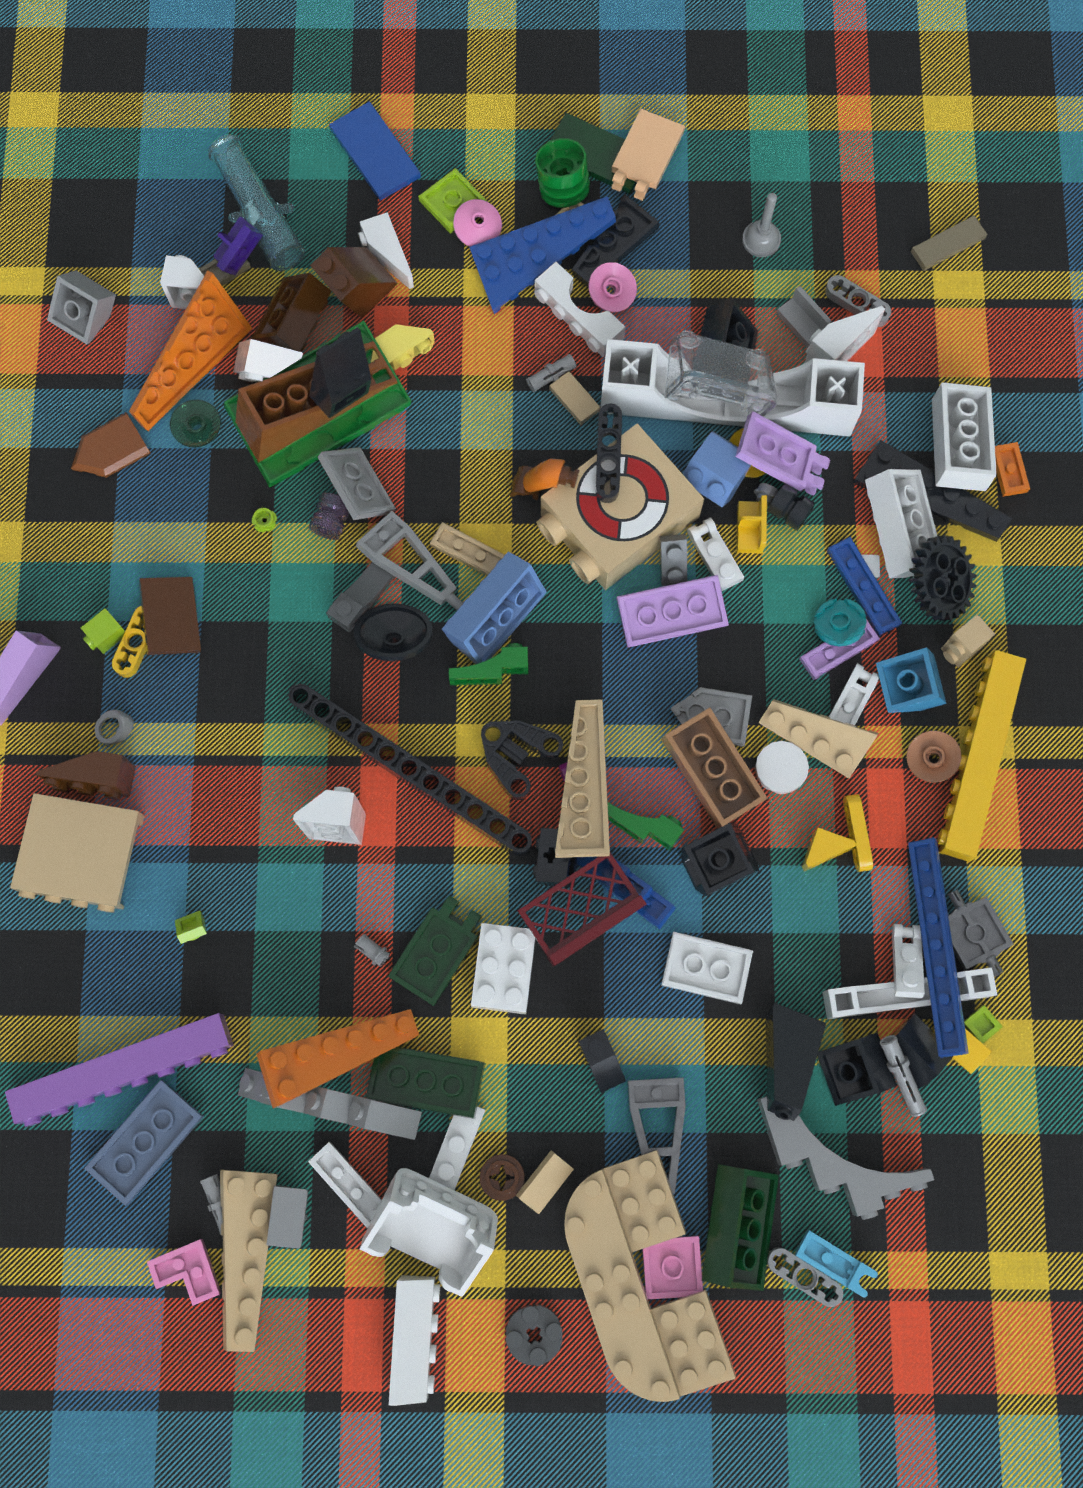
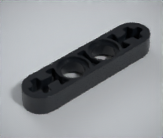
(608, 453)

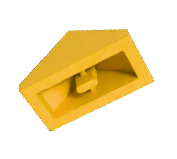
(824, 847)

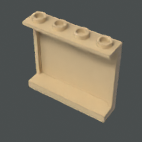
(75, 852)

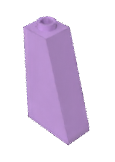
(21, 666)

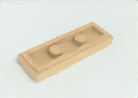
(465, 549)

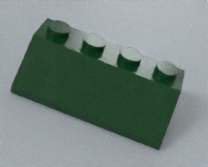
(740, 1228)

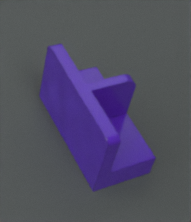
(236, 246)

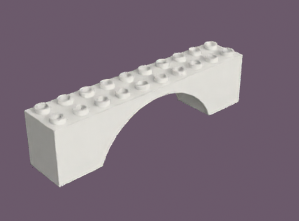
(811, 398)

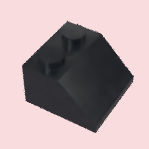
(856, 1069)

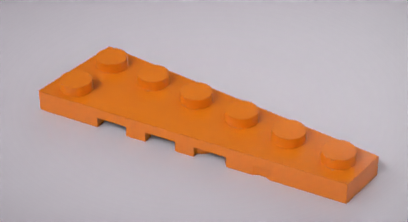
(312, 1061)

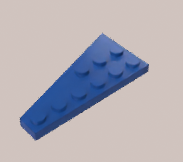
(519, 257)

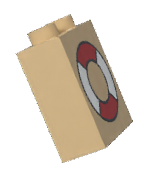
(621, 534)

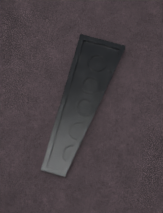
(952, 504)

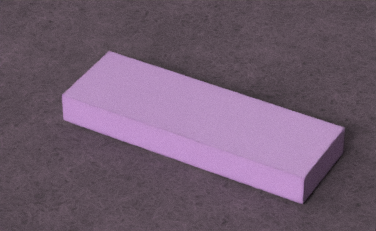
(827, 656)

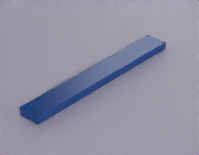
(938, 948)

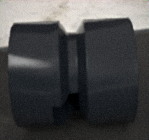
(791, 507)

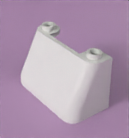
(433, 1227)

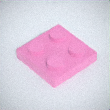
(673, 1268)

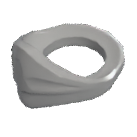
(125, 727)

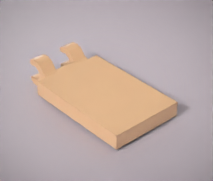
(646, 152)

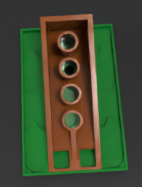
(290, 430)

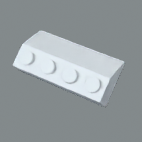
(262, 360)
(901, 517)
(333, 817)
(413, 1340)

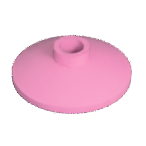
(468, 230)
(620, 280)

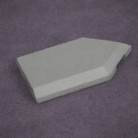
(729, 708)

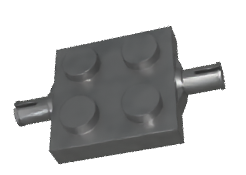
(977, 933)

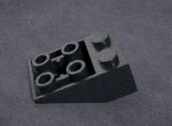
(340, 373)

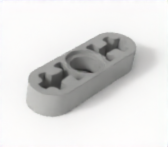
(855, 290)
(826, 1281)

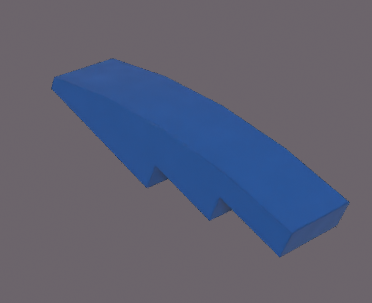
(656, 909)

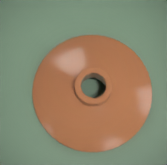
(931, 744)

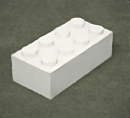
(963, 437)

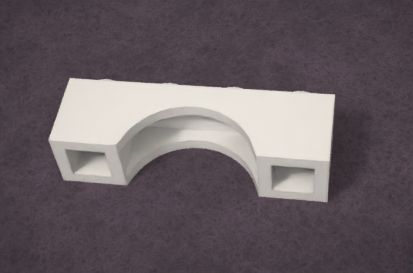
(555, 288)

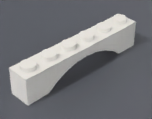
(882, 998)

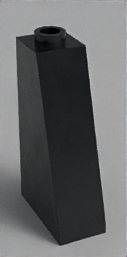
(790, 1058)

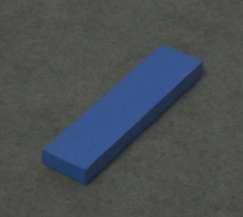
(864, 586)

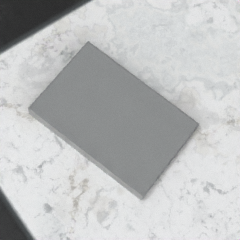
(356, 483)

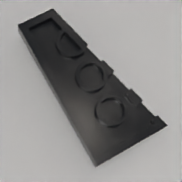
(618, 241)

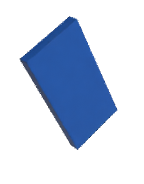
(375, 151)

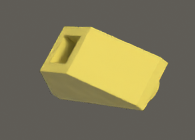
(403, 343)

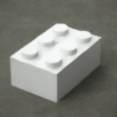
(503, 969)

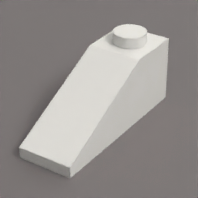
(383, 243)

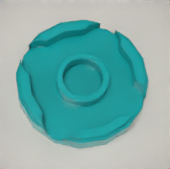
(840, 622)

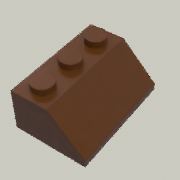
(293, 312)

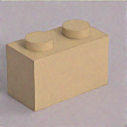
(967, 641)

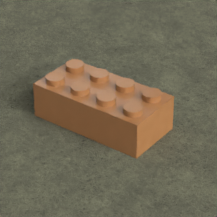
(713, 768)

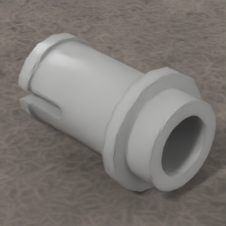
(372, 950)

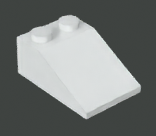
(844, 337)

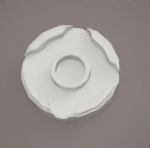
(781, 767)

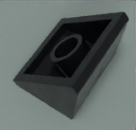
(920, 1047)

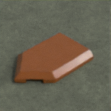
(110, 448)

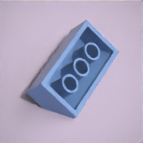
(495, 609)

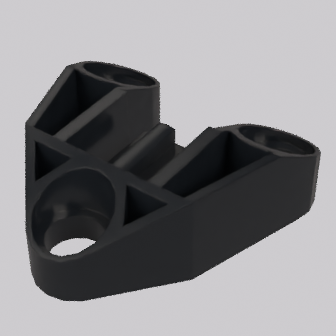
(526, 734)

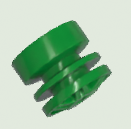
(562, 172)

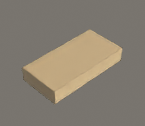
(574, 398)
(544, 1182)

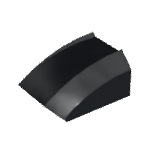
(719, 859)

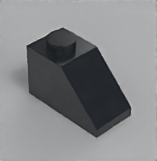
(601, 1060)

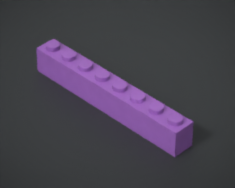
(119, 1069)

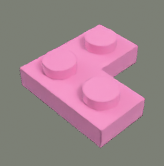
(192, 1265)

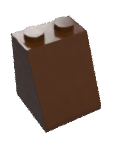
(354, 277)

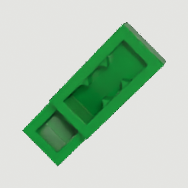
(511, 660)
(663, 830)

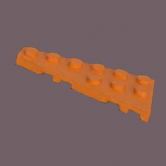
(197, 344)

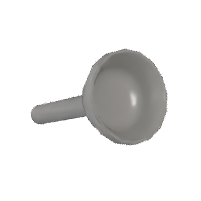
(762, 236)

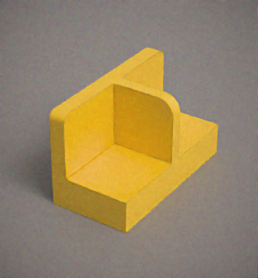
(752, 526)

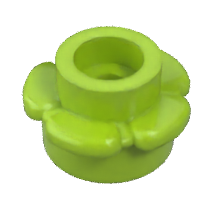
(264, 513)

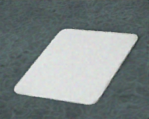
(873, 563)

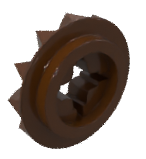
(492, 1187)

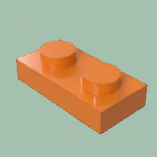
(1011, 470)

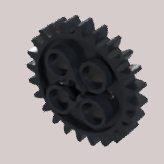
(942, 578)

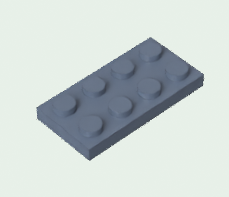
(143, 1142)

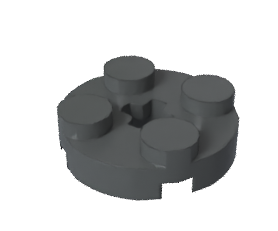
(517, 1338)

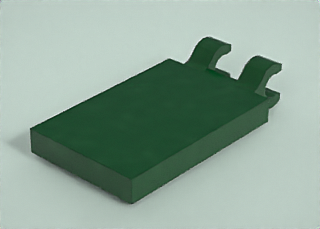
(436, 952)

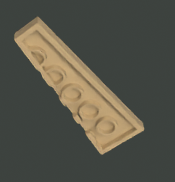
(584, 806)
(245, 1226)

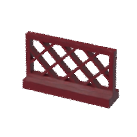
(594, 928)

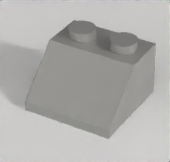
(80, 306)

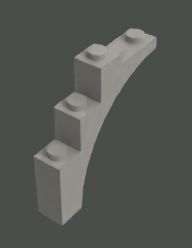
(339, 1107)
(862, 1186)

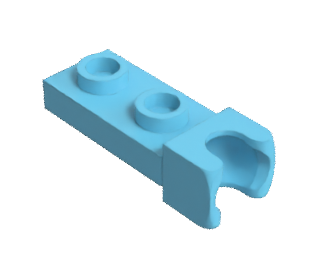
(833, 1262)

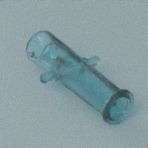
(256, 204)

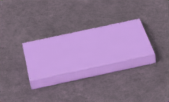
(672, 611)

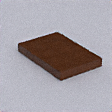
(169, 615)

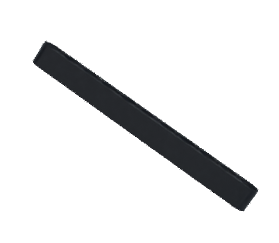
(400, 761)

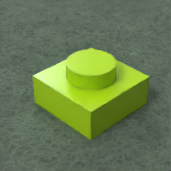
(190, 927)
(982, 1024)

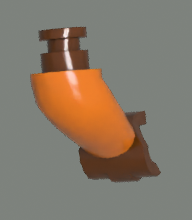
(543, 476)

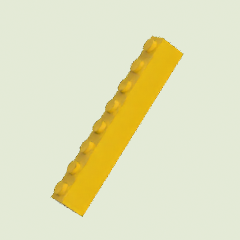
(982, 756)

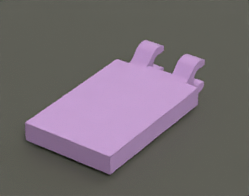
(781, 454)

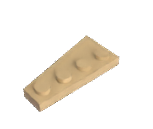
(826, 739)

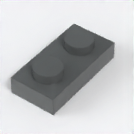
(673, 559)

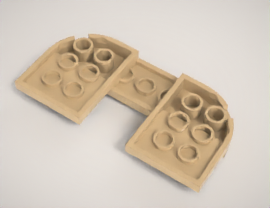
(648, 1349)

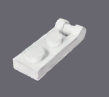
(715, 554)
(854, 696)
(907, 962)

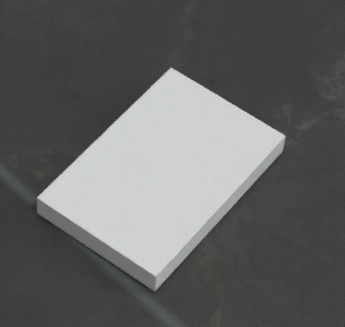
(707, 968)

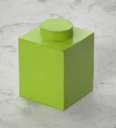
(102, 631)

